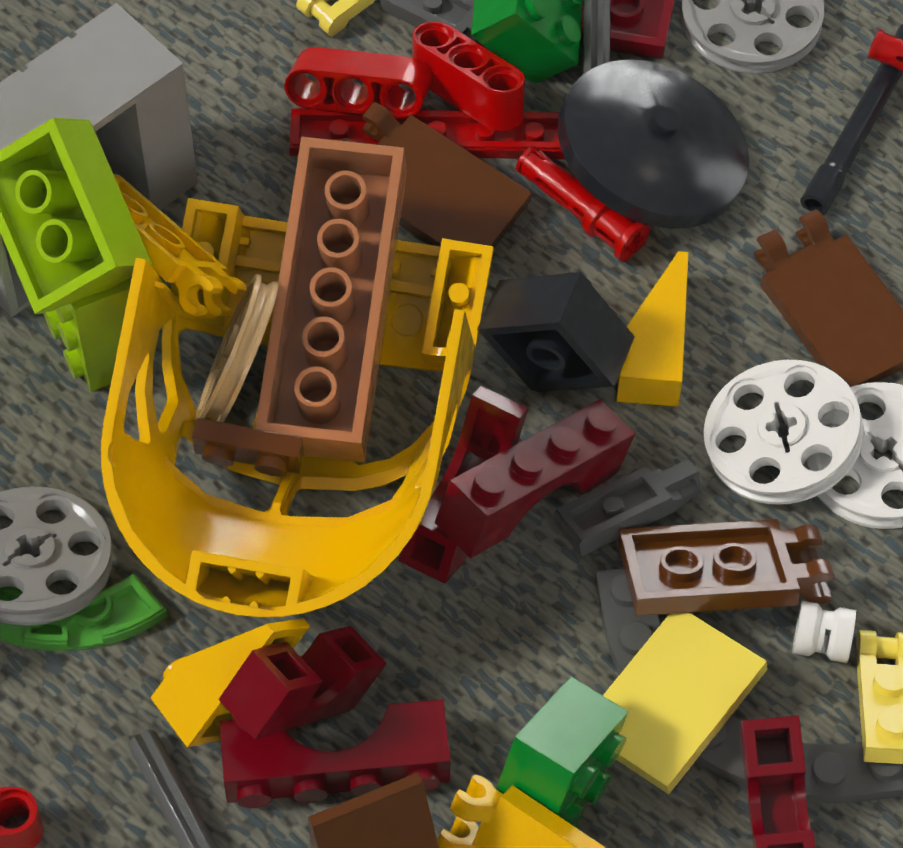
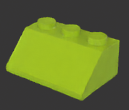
(65, 215)

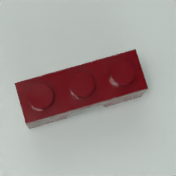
(285, 691)
(776, 782)

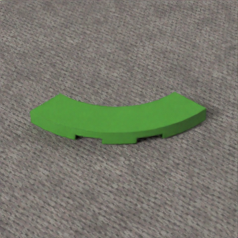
(110, 618)

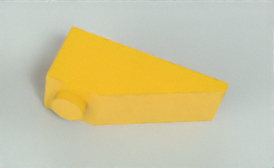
(655, 359)
(196, 681)

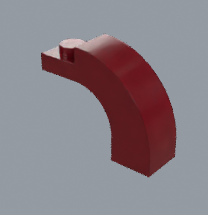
(489, 428)

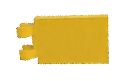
(179, 257)
(507, 821)

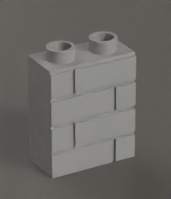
(131, 96)

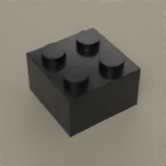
(556, 332)

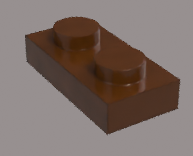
(267, 450)

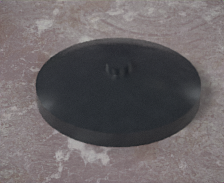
(653, 144)

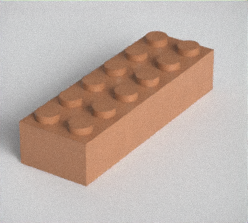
(333, 296)

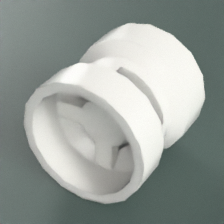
(811, 629)

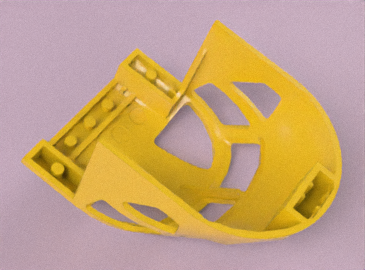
(269, 560)

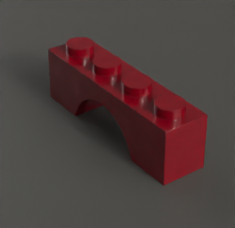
(495, 495)
(277, 766)

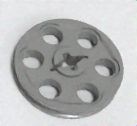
(751, 30)
(56, 560)

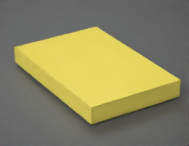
(680, 696)

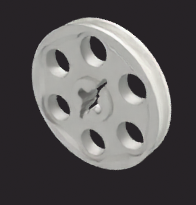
(805, 431)
(874, 476)

